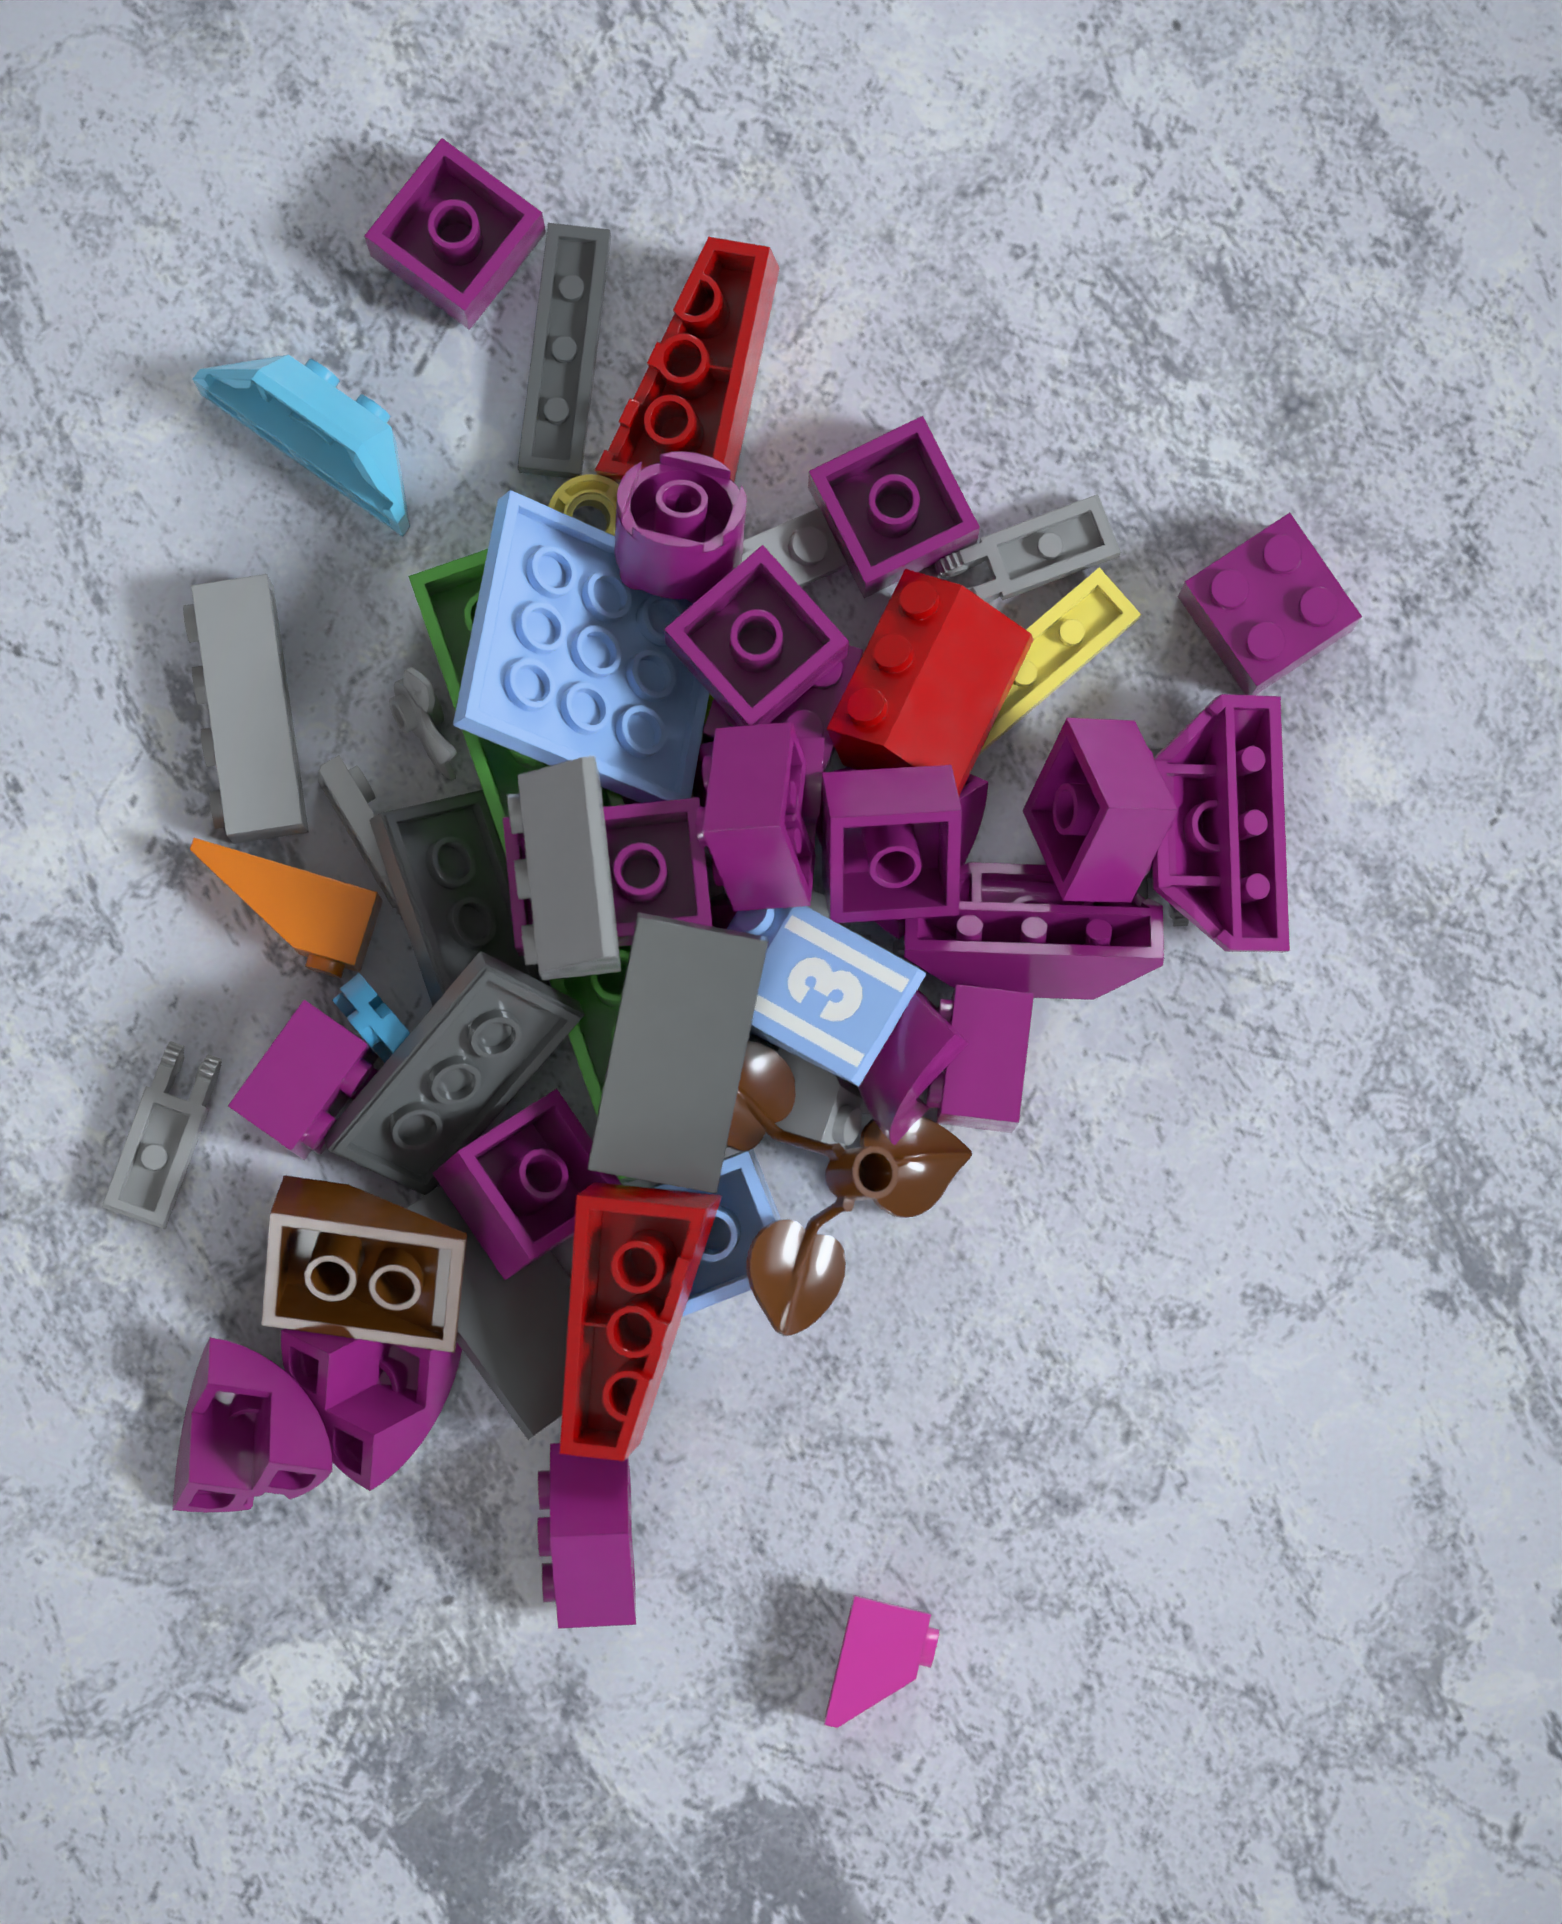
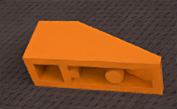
(311, 912)

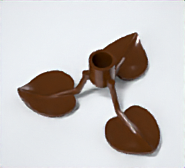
(792, 1267)

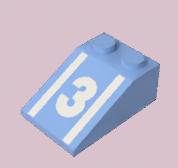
(826, 989)

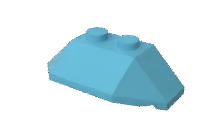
(316, 427)

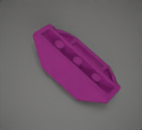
(1228, 841)
(1028, 940)

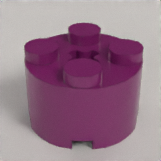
(678, 526)

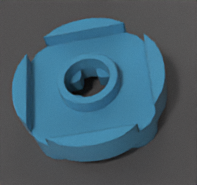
(371, 1017)

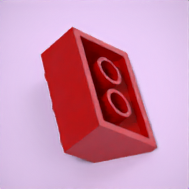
(929, 680)

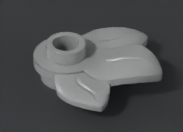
(419, 710)

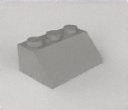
(565, 870)

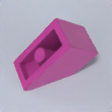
(878, 1656)

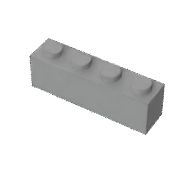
(247, 708)

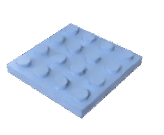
(578, 660)

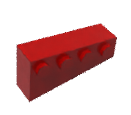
(704, 366)
(627, 1298)

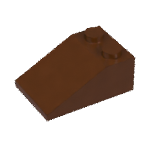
(361, 1267)

